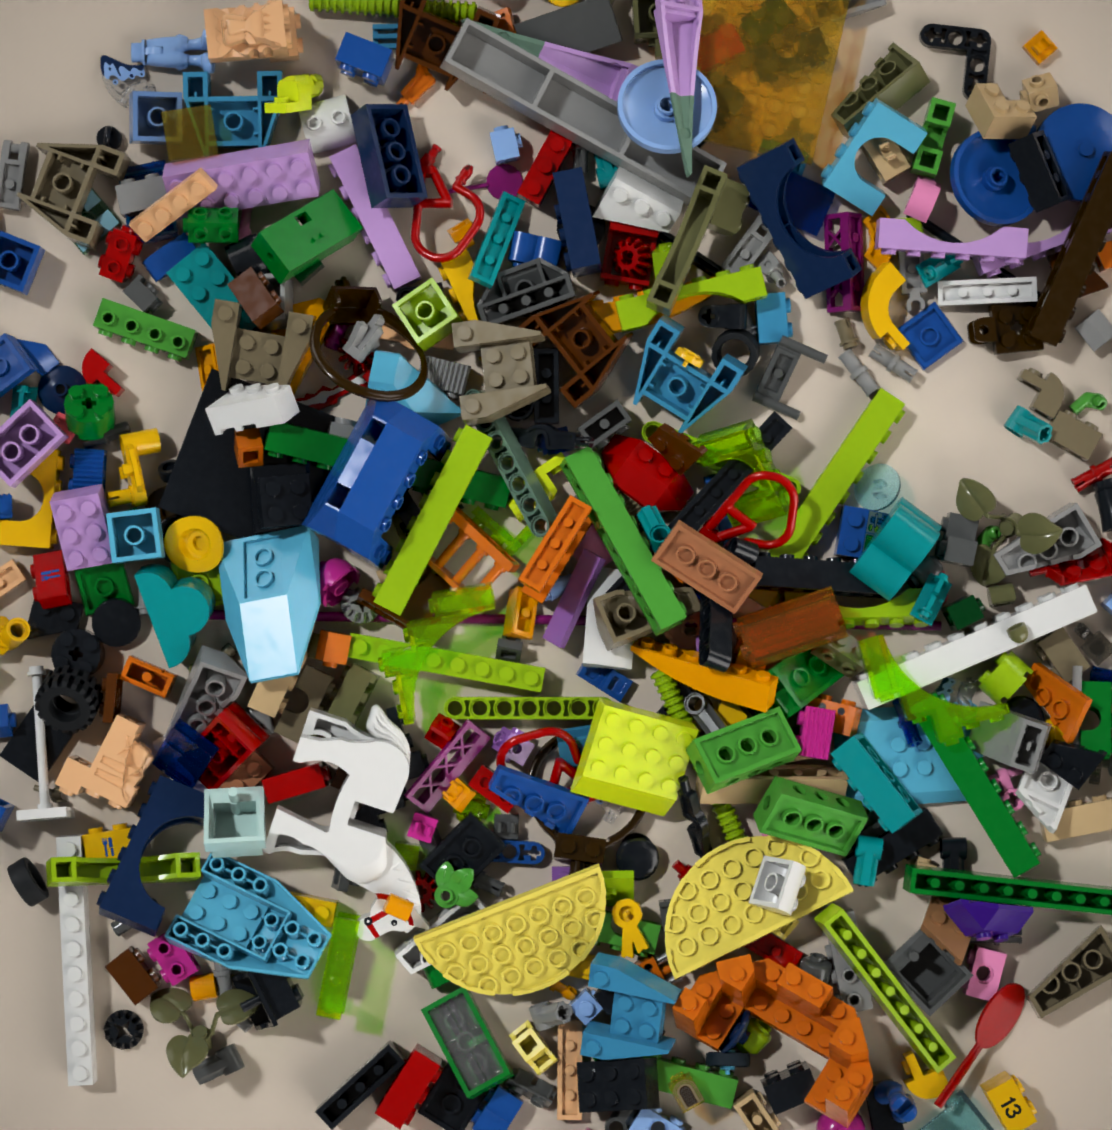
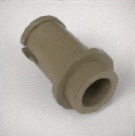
(846, 334)

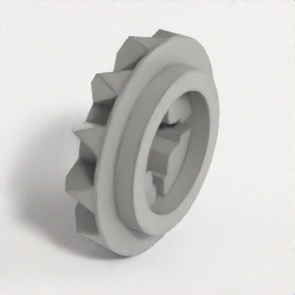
(354, 612)

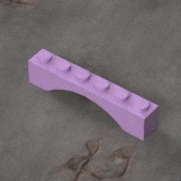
(901, 236)
(1035, 250)

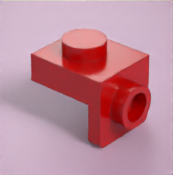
(441, 731)

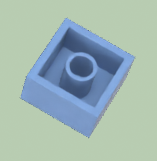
(146, 116)

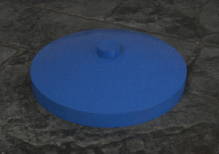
(1078, 139)
(988, 182)

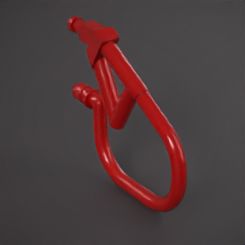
(445, 201)
(747, 524)
(559, 765)

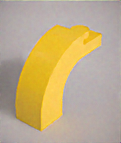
(875, 304)

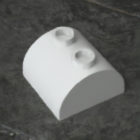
(328, 124)
(778, 885)

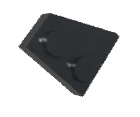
(54, 620)
(1071, 761)

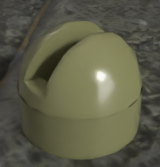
(1018, 632)

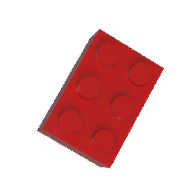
(410, 1087)

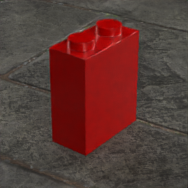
(296, 782)

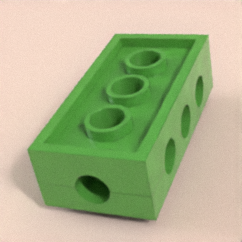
(743, 750)
(810, 816)

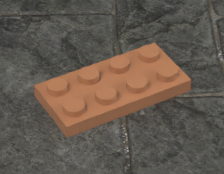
(706, 566)

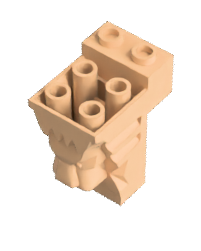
(253, 33)
(115, 769)

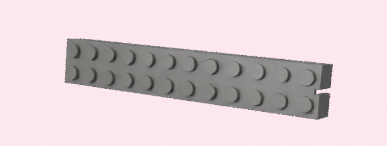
(565, 107)

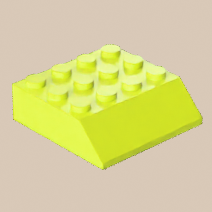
(634, 757)

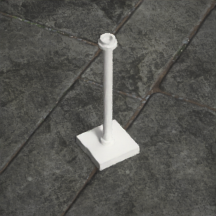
(45, 808)

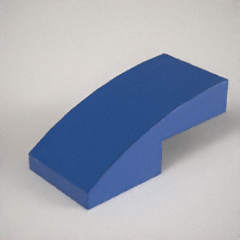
(168, 256)
(606, 680)

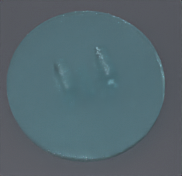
(878, 487)

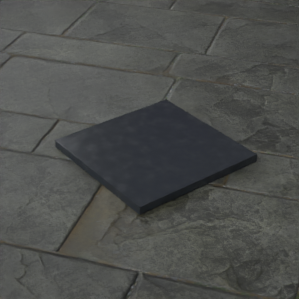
(207, 472)

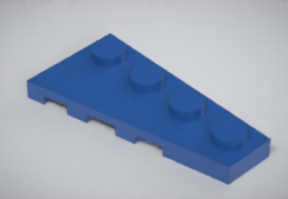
(539, 798)

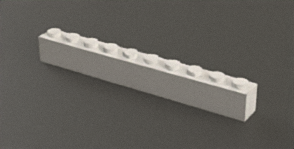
(77, 972)

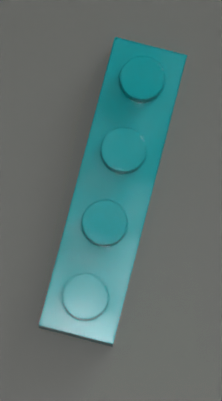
(496, 240)

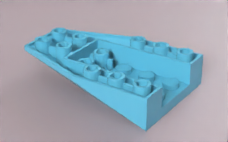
(271, 599)
(248, 923)

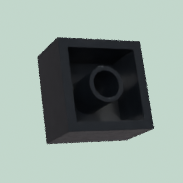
(788, 1087)

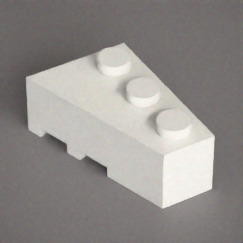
(637, 203)
(252, 405)

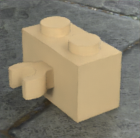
(886, 158)

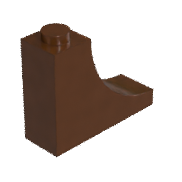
(417, 605)

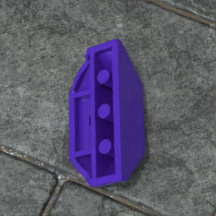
(988, 919)

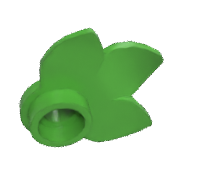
(457, 884)

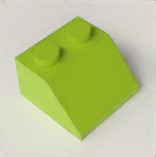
(427, 314)

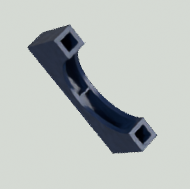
(810, 265)
(126, 898)

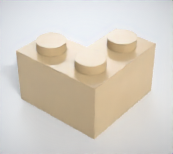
(997, 116)

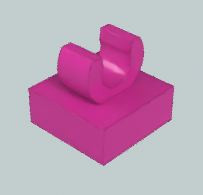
(422, 827)

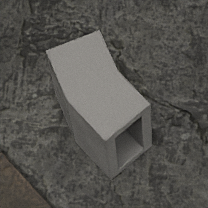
(1095, 330)

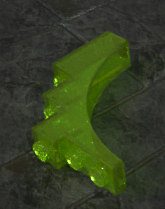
(405, 662)
(947, 719)

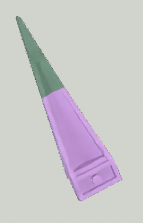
(679, 37)
(593, 70)

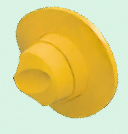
(194, 544)

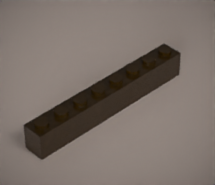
(1075, 259)

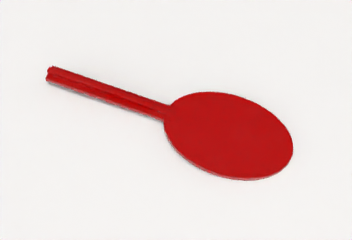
(992, 1027)

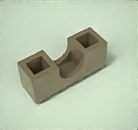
(316, 686)

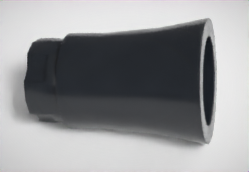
(1103, 497)

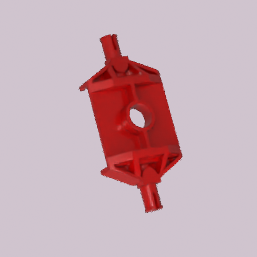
(1096, 564)

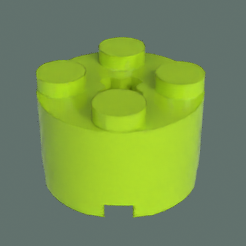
(1004, 678)

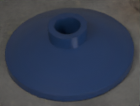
(48, 387)
(739, 1033)

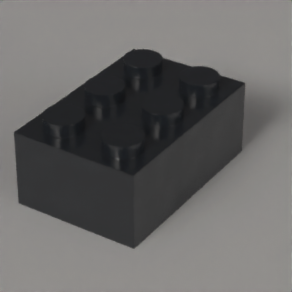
(618, 1085)

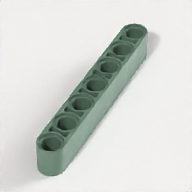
(515, 475)

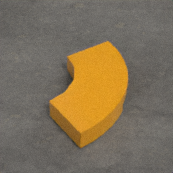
(873, 256)

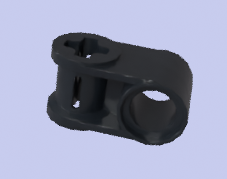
(726, 316)

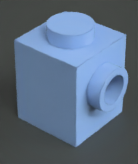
(505, 144)
(585, 1006)

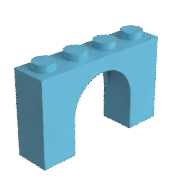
(878, 122)

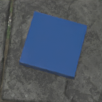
(929, 336)

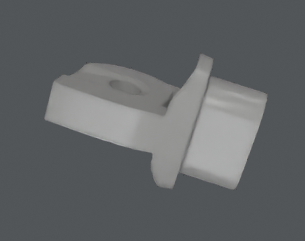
(772, 269)

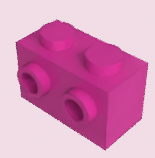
(174, 961)

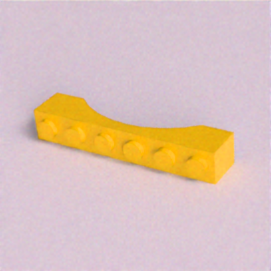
(462, 288)

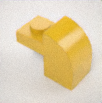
(922, 1084)

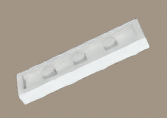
(987, 291)

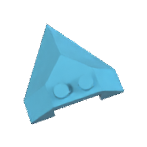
(393, 372)

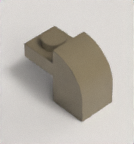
(1049, 394)

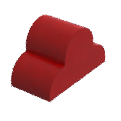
(237, 739)

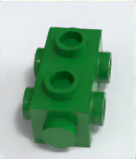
(212, 225)

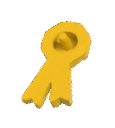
(689, 357)
(627, 915)

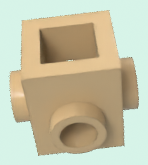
(1040, 92)

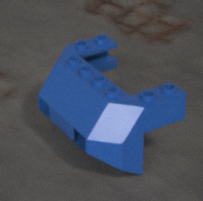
(372, 478)

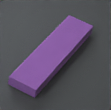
(574, 598)

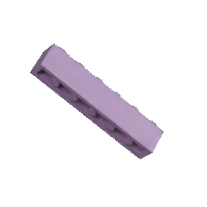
(377, 222)

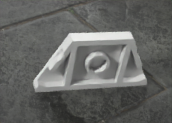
(1044, 795)

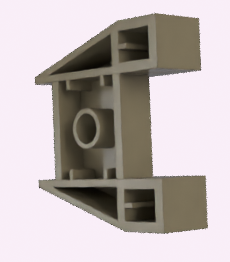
(66, 184)
(258, 354)
(506, 369)

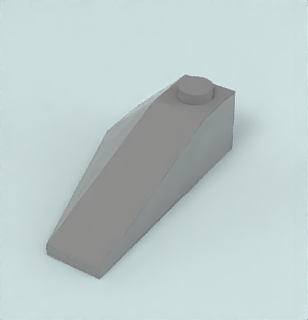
(1074, 543)
(209, 689)

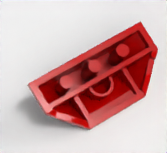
(645, 474)

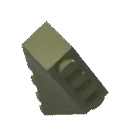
(892, 82)
(353, 693)

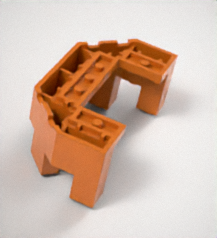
(794, 1006)

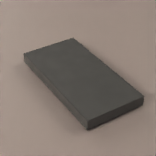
(577, 26)

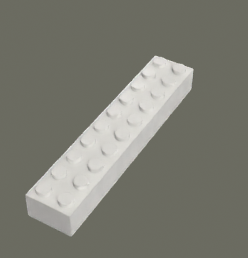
(987, 640)

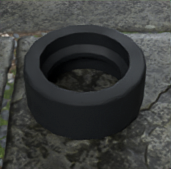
(742, 335)
(28, 881)

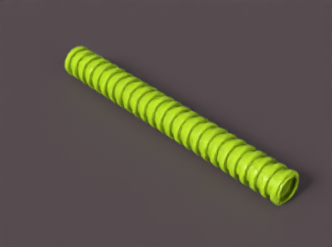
(676, 709)

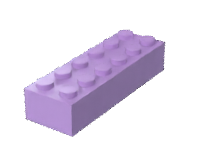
(252, 176)

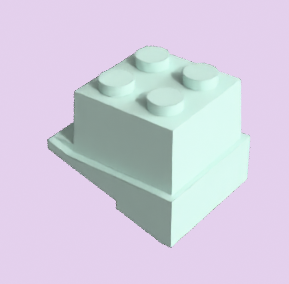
(234, 821)

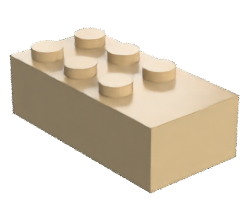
(270, 695)

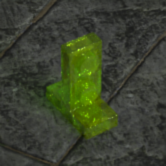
(501, 536)

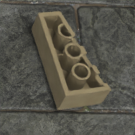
(1076, 975)

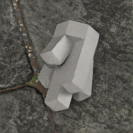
(364, 338)

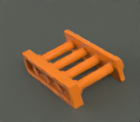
(486, 546)
(556, 549)

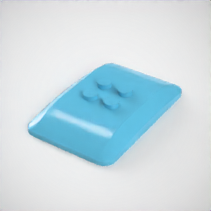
(916, 767)

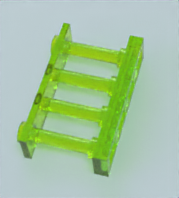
(339, 966)

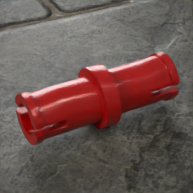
(1093, 475)

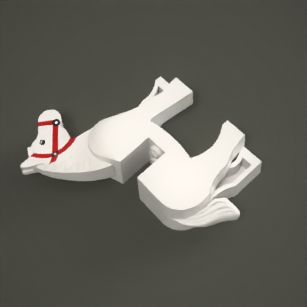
(360, 851)

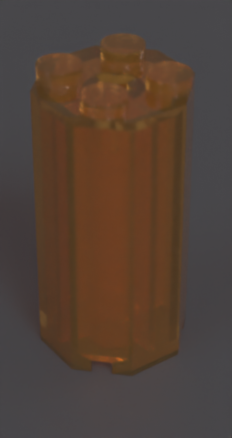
(790, 628)

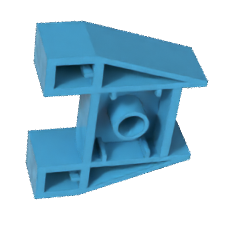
(236, 119)
(682, 390)
(636, 1011)

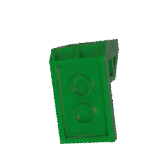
(800, 681)

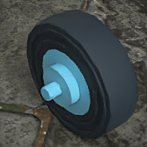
(728, 1060)

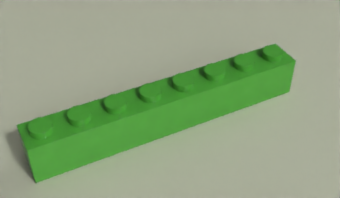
(623, 540)

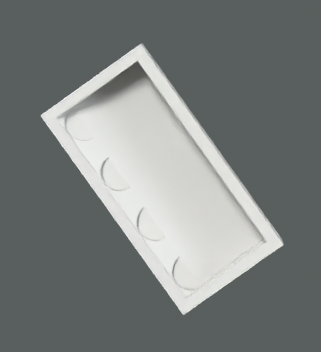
(594, 651)

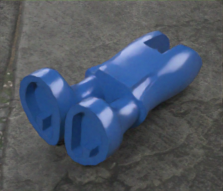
(900, 1104)

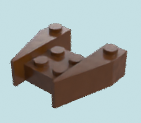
(428, 37)
(583, 342)

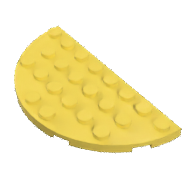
(711, 904)
(521, 940)

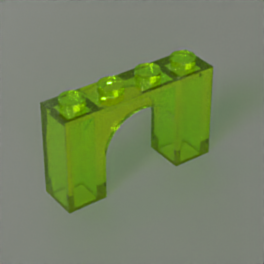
(745, 443)

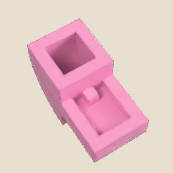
(922, 198)

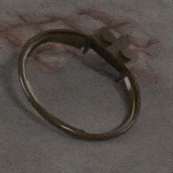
(346, 306)
(577, 848)

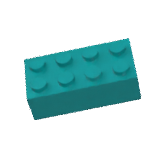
(203, 280)
(876, 783)

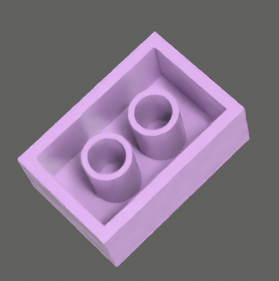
(26, 442)
(82, 526)

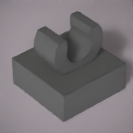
(509, 649)
(506, 826)
(340, 882)

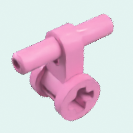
(1003, 777)

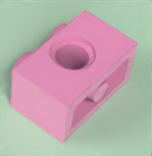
(994, 961)

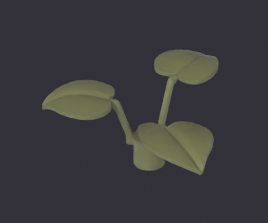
(1035, 530)
(188, 1052)

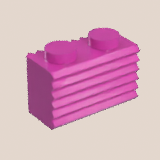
(815, 732)

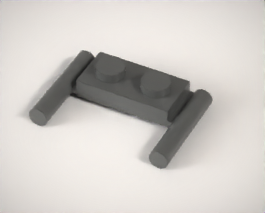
(779, 372)

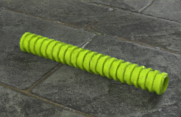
(446, 10)

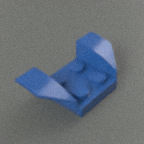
(21, 359)

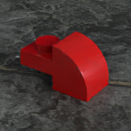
(95, 371)

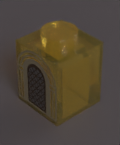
(685, 1091)

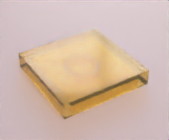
(189, 133)

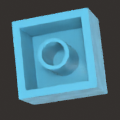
(135, 535)

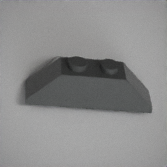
(525, 292)

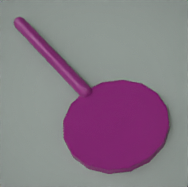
(499, 179)

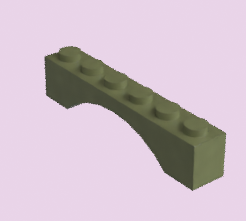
(687, 241)

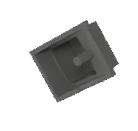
(927, 972)

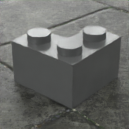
(958, 540)

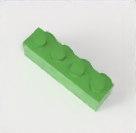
(145, 329)

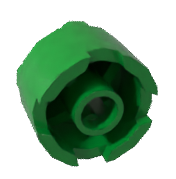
(89, 411)

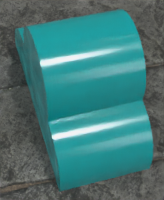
(896, 549)
(175, 608)

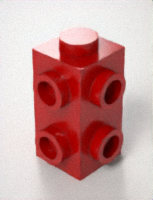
(119, 257)

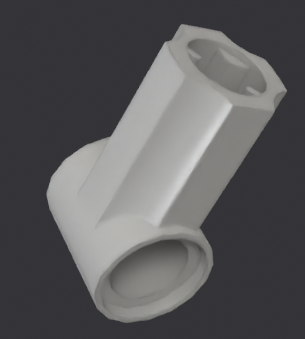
(547, 1014)

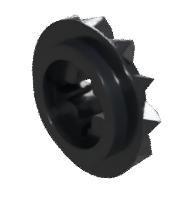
(135, 1028)

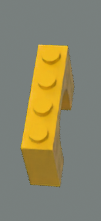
(40, 529)

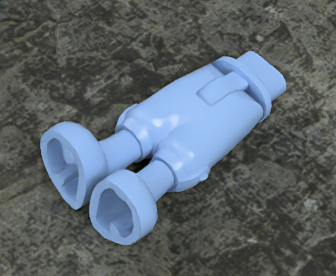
(170, 52)

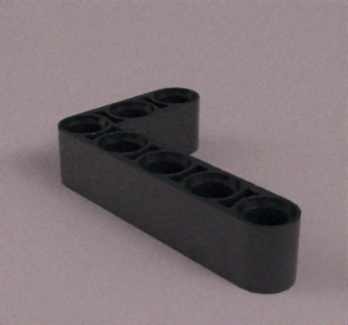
(716, 621)

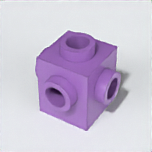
(519, 752)

